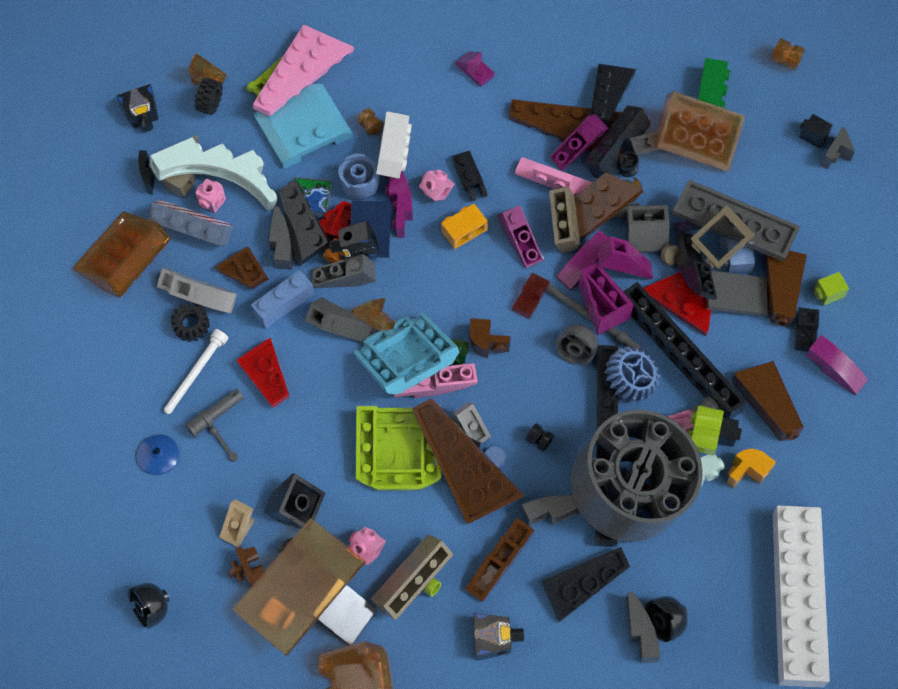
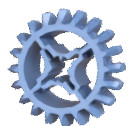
(639, 372)

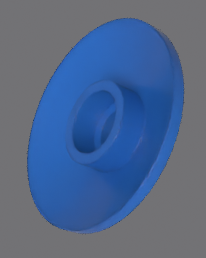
(161, 462)

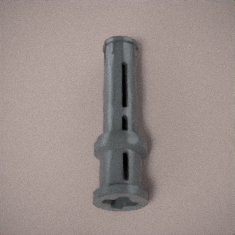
(206, 418)

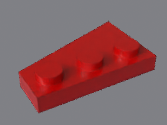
(265, 372)

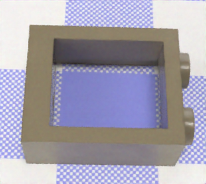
(711, 259)

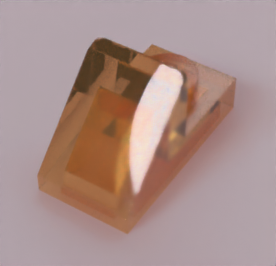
(201, 68)
(372, 314)

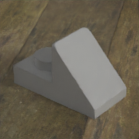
(471, 422)

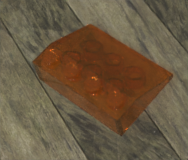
(699, 130)
(122, 253)

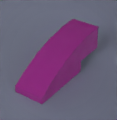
(585, 257)
(837, 365)

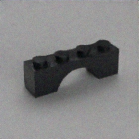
(605, 155)

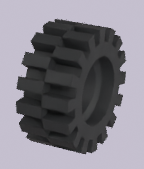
(208, 96)
(187, 311)

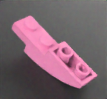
(445, 381)

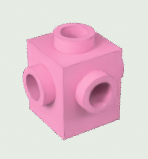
(436, 185)
(210, 195)
(366, 544)

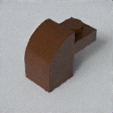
(483, 342)

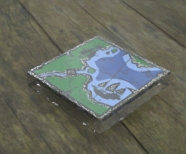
(318, 193)

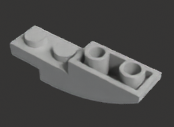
(196, 291)

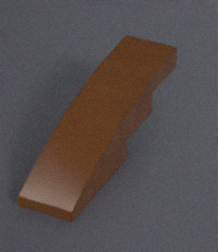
(500, 559)

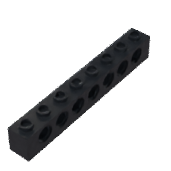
(683, 352)

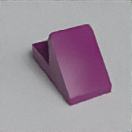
(473, 67)

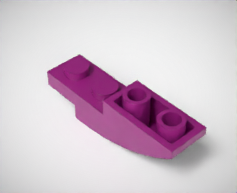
(400, 196)

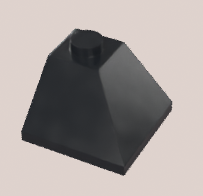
(294, 502)

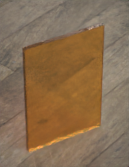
(298, 586)

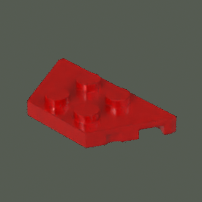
(337, 219)
(681, 301)

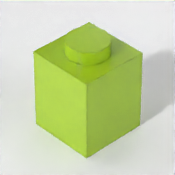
(831, 288)

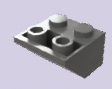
(648, 227)

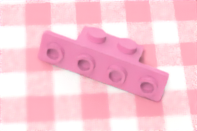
(549, 176)

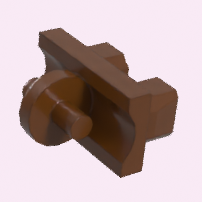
(246, 556)

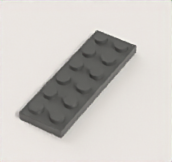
(700, 204)

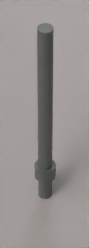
(621, 337)

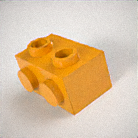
(464, 226)

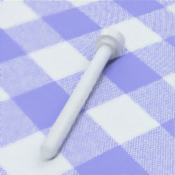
(217, 339)

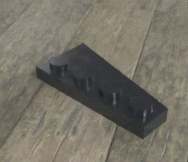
(609, 90)
(303, 225)
(578, 584)

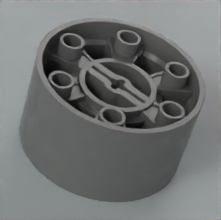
(662, 453)

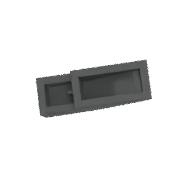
(280, 241)
(552, 507)
(642, 630)

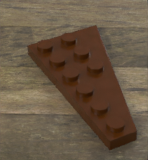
(553, 118)
(470, 473)

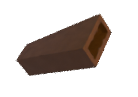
(784, 286)
(770, 399)

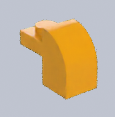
(750, 462)

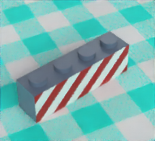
(190, 222)

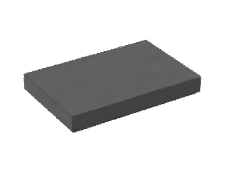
(739, 294)

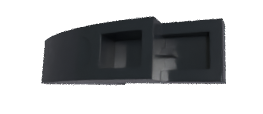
(693, 270)

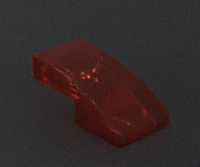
(531, 295)

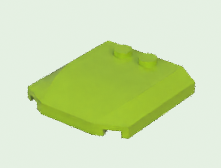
(393, 450)

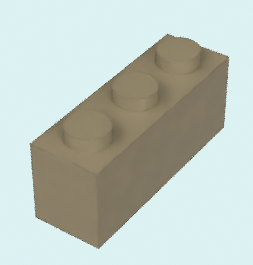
(564, 220)

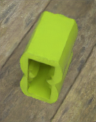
(706, 428)

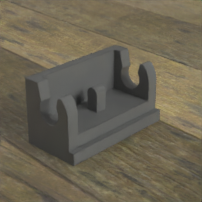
(644, 143)

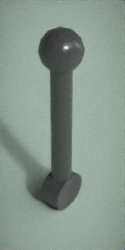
(232, 456)

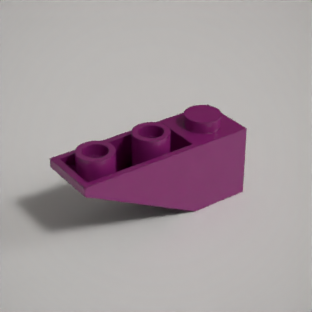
(579, 141)
(520, 235)
(624, 257)

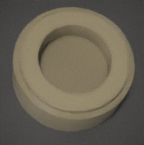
(668, 254)

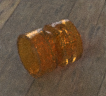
(788, 54)

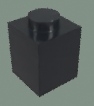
(815, 130)
(729, 432)

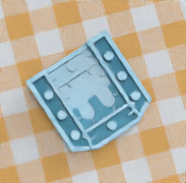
(303, 125)
(406, 353)

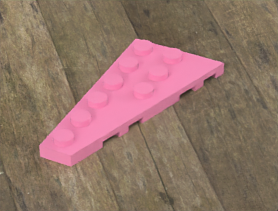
(302, 64)

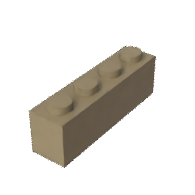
(411, 577)

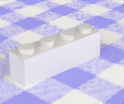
(394, 145)

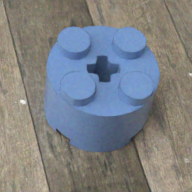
(358, 177)

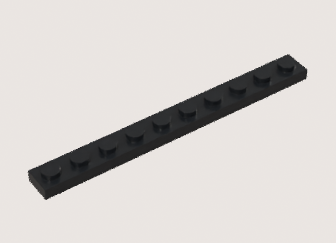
(606, 407)

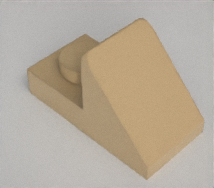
(237, 523)

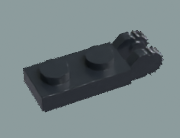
(469, 174)

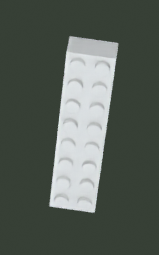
(800, 597)

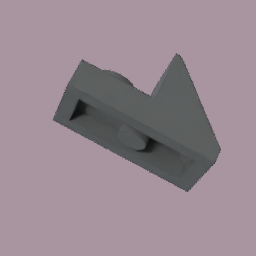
(840, 147)

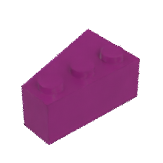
(603, 299)

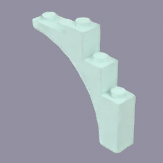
(189, 158)

